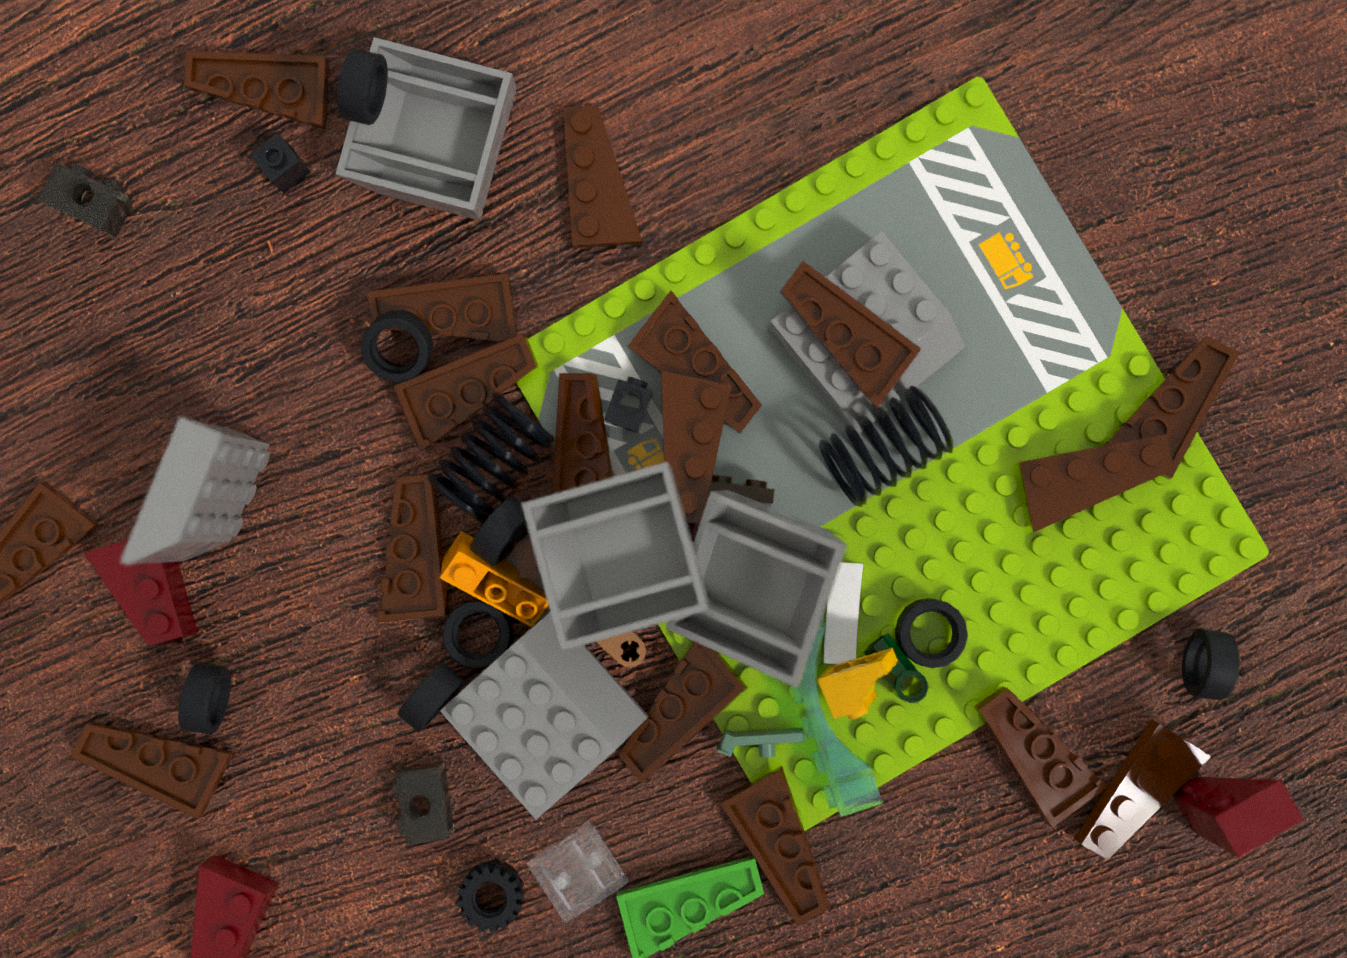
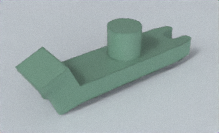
(765, 739)

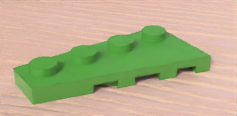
(676, 906)

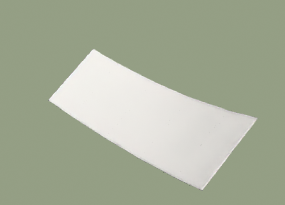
(843, 614)

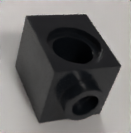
(280, 163)
(624, 420)

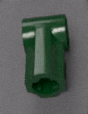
(900, 670)

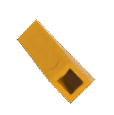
(494, 585)

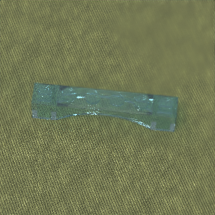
(848, 775)

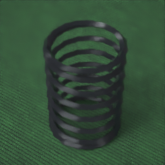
(857, 485)
(460, 493)

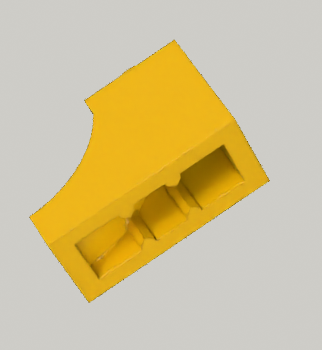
(851, 684)

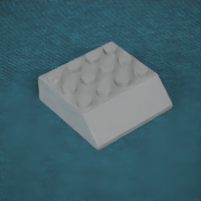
(433, 133)
(894, 292)
(196, 493)
(616, 556)
(764, 584)
(544, 716)

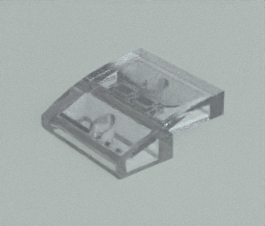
(577, 872)

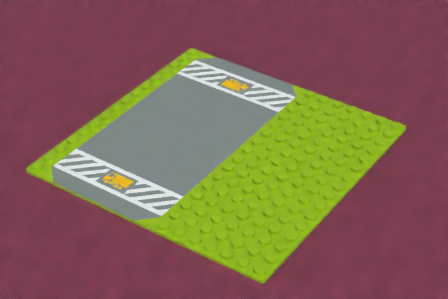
(1040, 377)

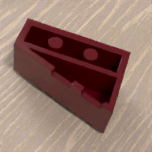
(148, 594)
(1237, 811)
(228, 909)

